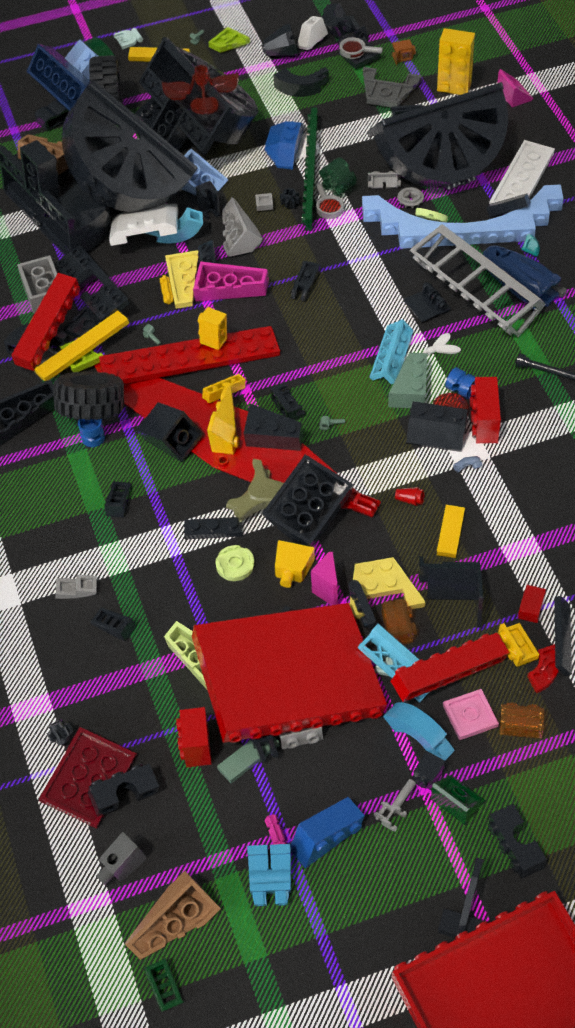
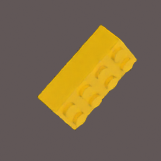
(455, 61)

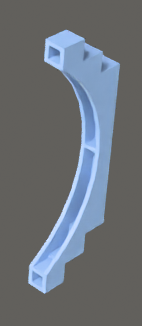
(506, 228)

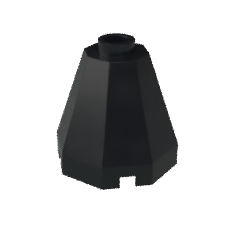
(281, 43)

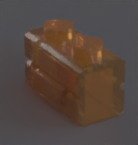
(397, 620)
(521, 720)

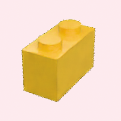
(212, 328)

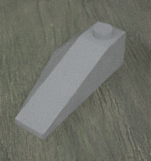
(239, 230)

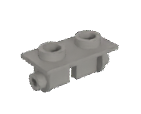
(376, 180)
(305, 736)

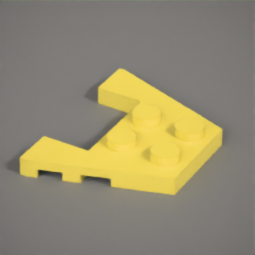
(383, 579)

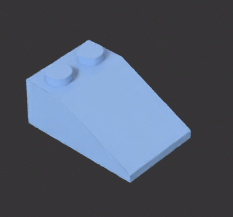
(80, 57)
(203, 174)

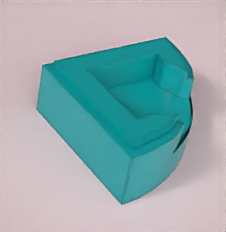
(531, 245)

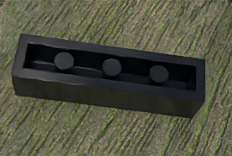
(508, 205)

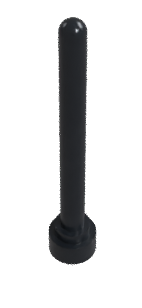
(523, 361)

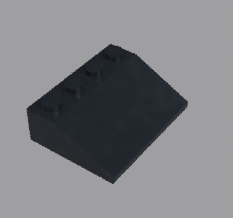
(308, 502)

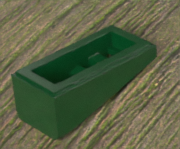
(162, 964)

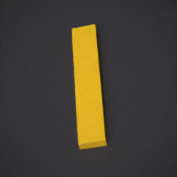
(81, 346)

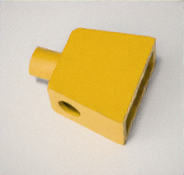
(293, 562)

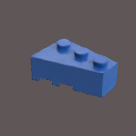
(325, 831)

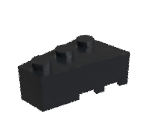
(272, 430)

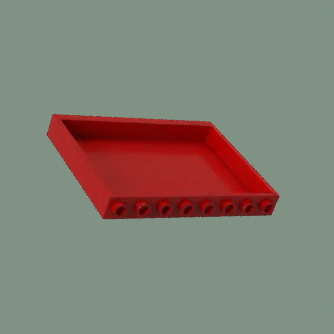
(287, 672)
(498, 975)

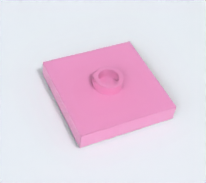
(470, 714)

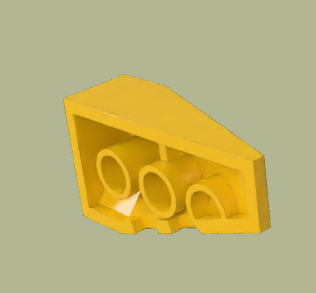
(222, 425)

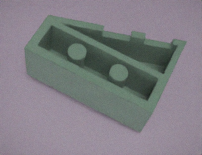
(410, 382)

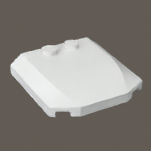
(132, 223)

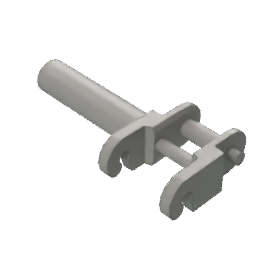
(395, 808)

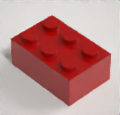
(486, 410)

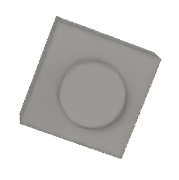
(264, 202)

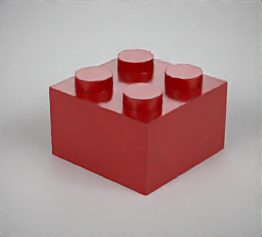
(193, 737)

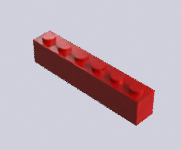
(46, 321)
(449, 666)

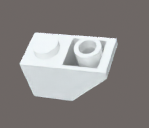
(311, 32)

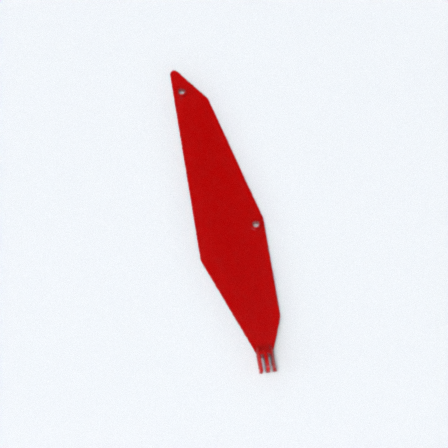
(145, 394)

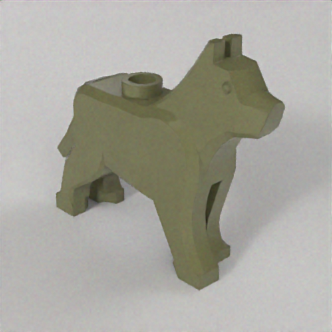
(258, 495)

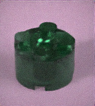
(337, 177)

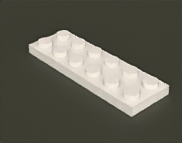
(524, 171)

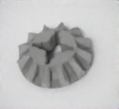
(414, 193)

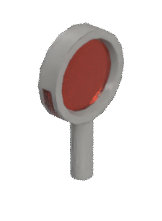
(355, 48)
(328, 205)

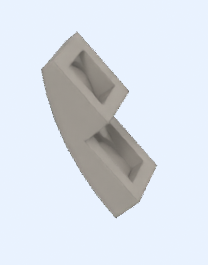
(75, 588)

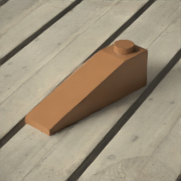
(176, 912)

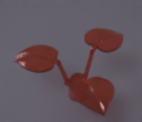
(202, 105)

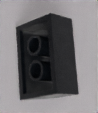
(437, 426)

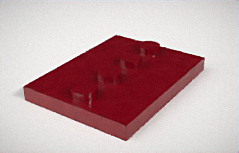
(84, 762)

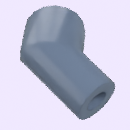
(466, 461)

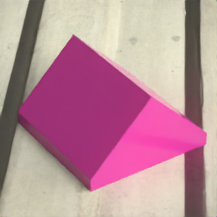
(513, 90)
(324, 580)

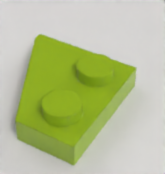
(228, 40)

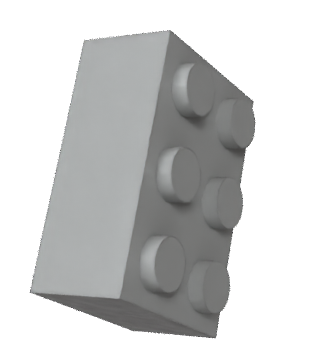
(37, 278)

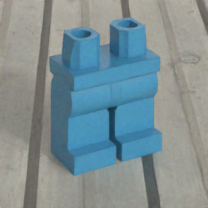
(273, 880)

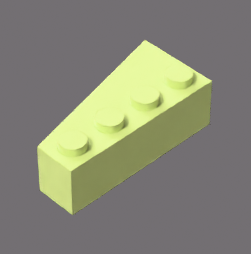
(181, 643)

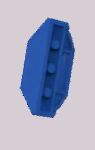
(284, 143)

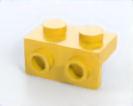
(518, 644)

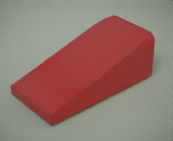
(531, 603)

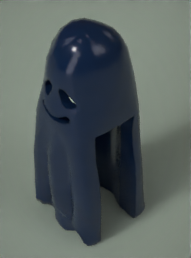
(525, 271)

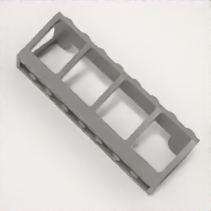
(485, 264)

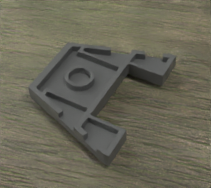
(386, 92)

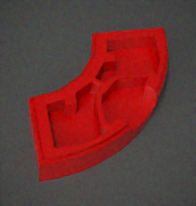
(545, 671)

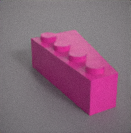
(229, 281)

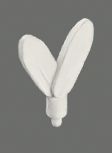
(441, 347)

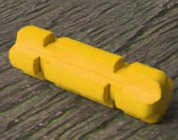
(166, 289)

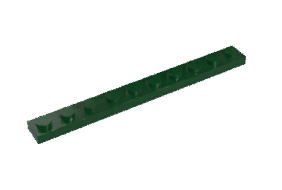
(310, 162)

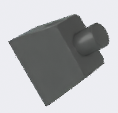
(120, 859)

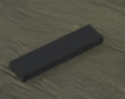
(562, 636)

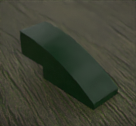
(98, 47)

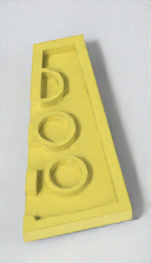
(182, 275)

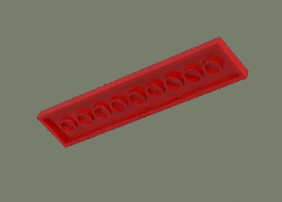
(190, 356)

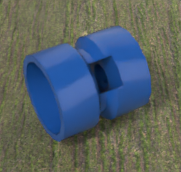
(460, 382)
(91, 432)

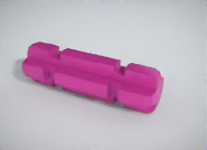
(275, 829)

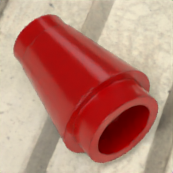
(410, 495)

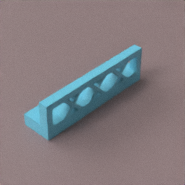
(394, 346)
(391, 648)

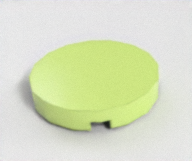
(432, 215)
(235, 563)

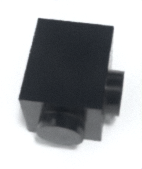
(428, 770)

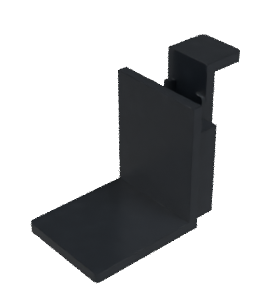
(454, 582)

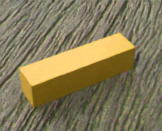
(214, 391)

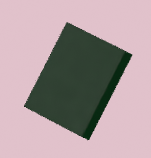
(456, 798)

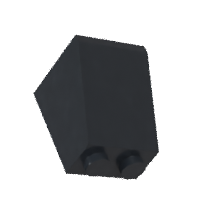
(170, 431)

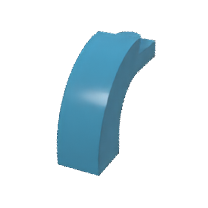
(420, 726)

